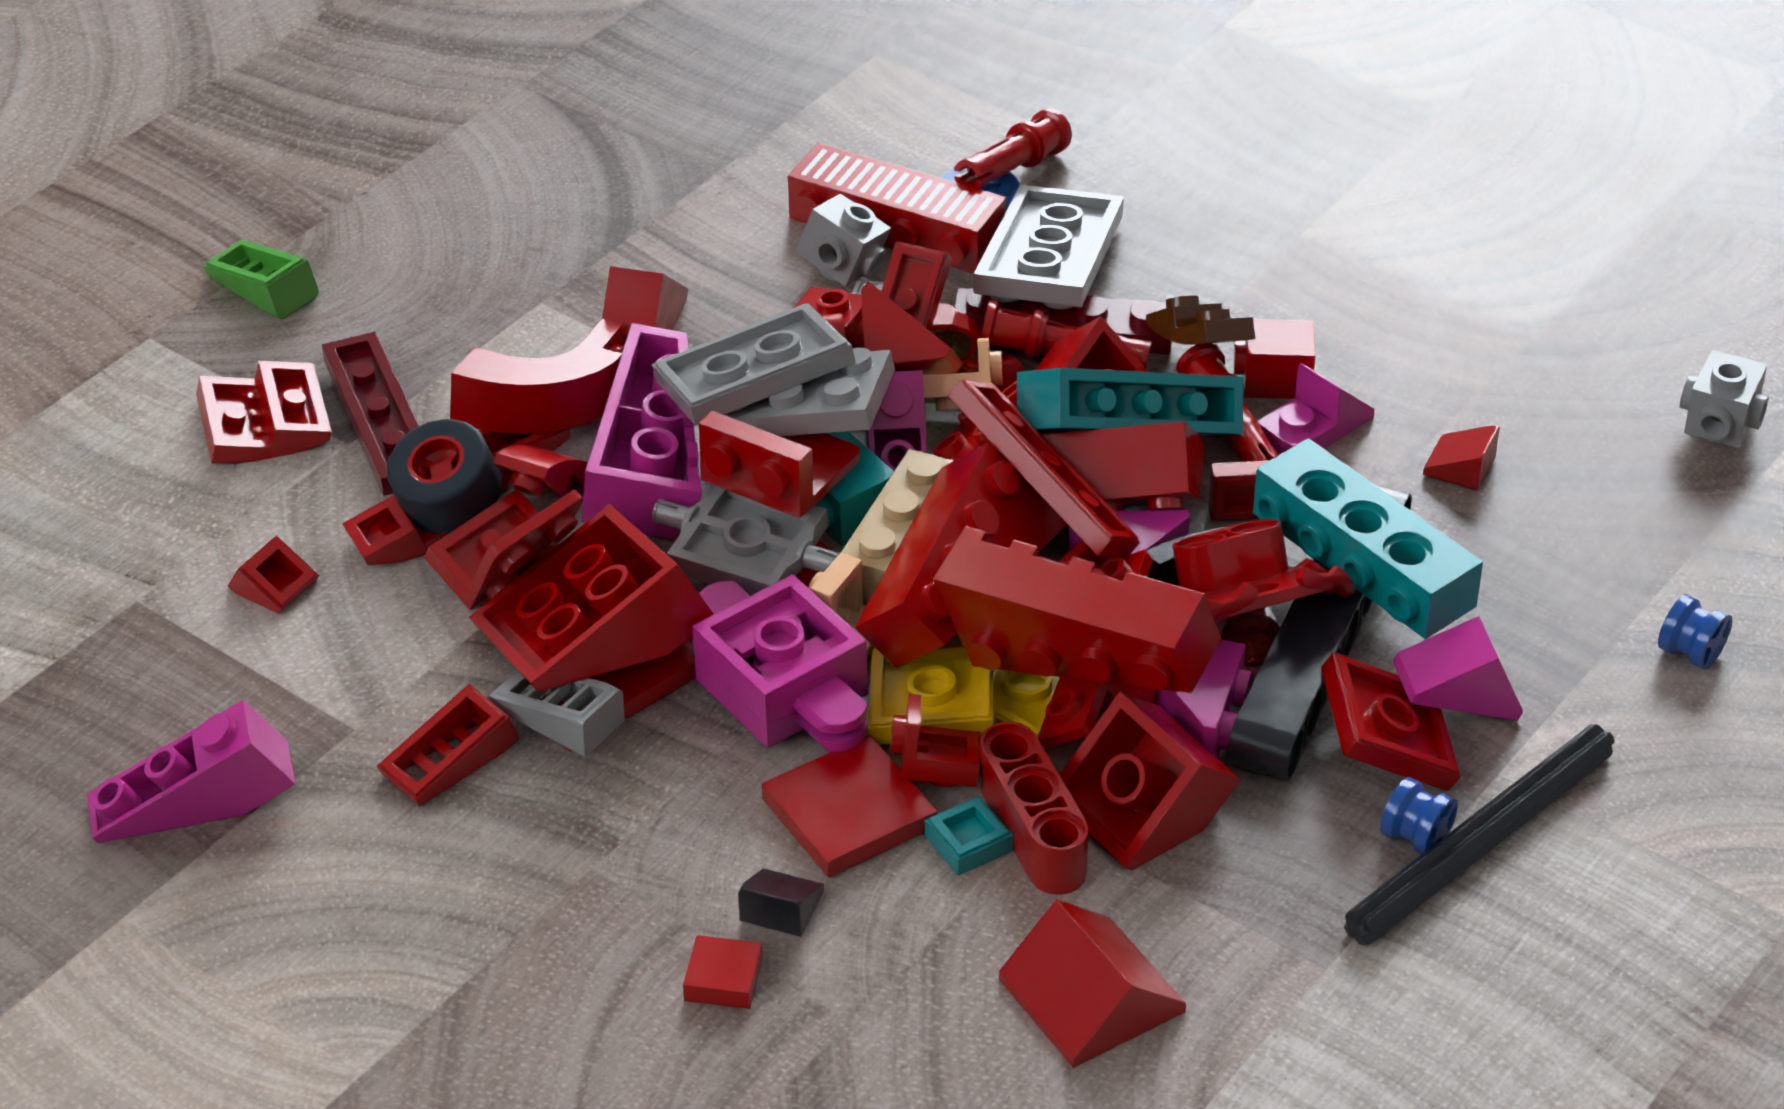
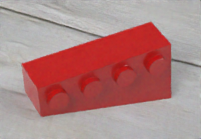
(973, 491)
(1073, 618)

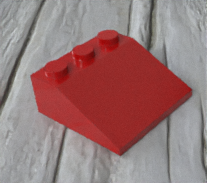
(593, 606)

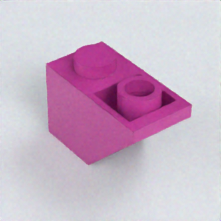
(899, 419)
(1211, 706)

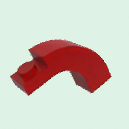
(538, 393)

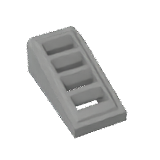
(579, 731)

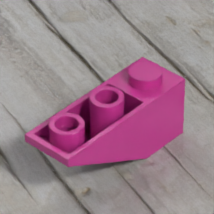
(199, 778)

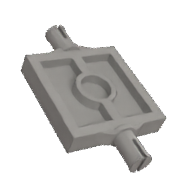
(743, 540)

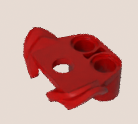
(1249, 569)

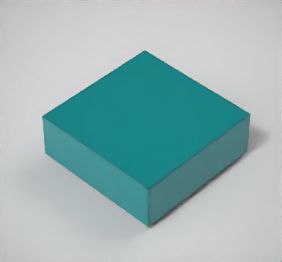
(968, 835)

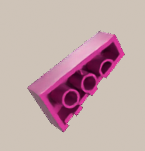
(643, 439)

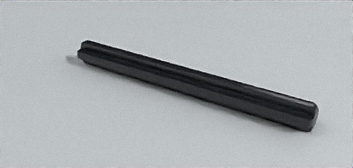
(1478, 835)

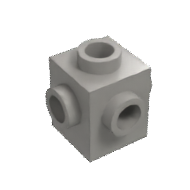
(843, 240)
(1725, 399)

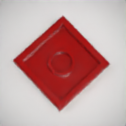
(1382, 725)
(848, 806)

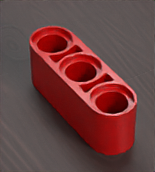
(1034, 807)

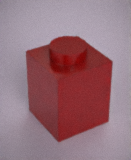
(1274, 356)

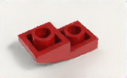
(537, 469)

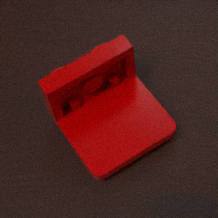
(770, 468)
(501, 544)

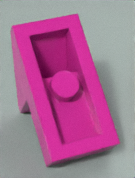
(1317, 412)

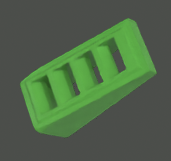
(265, 277)

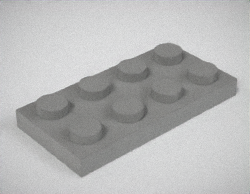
(1048, 246)

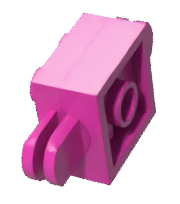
(783, 663)

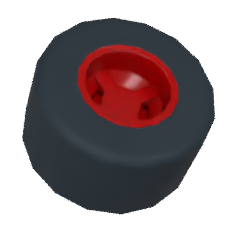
(443, 475)

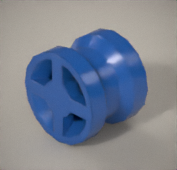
(1695, 631)
(1418, 815)

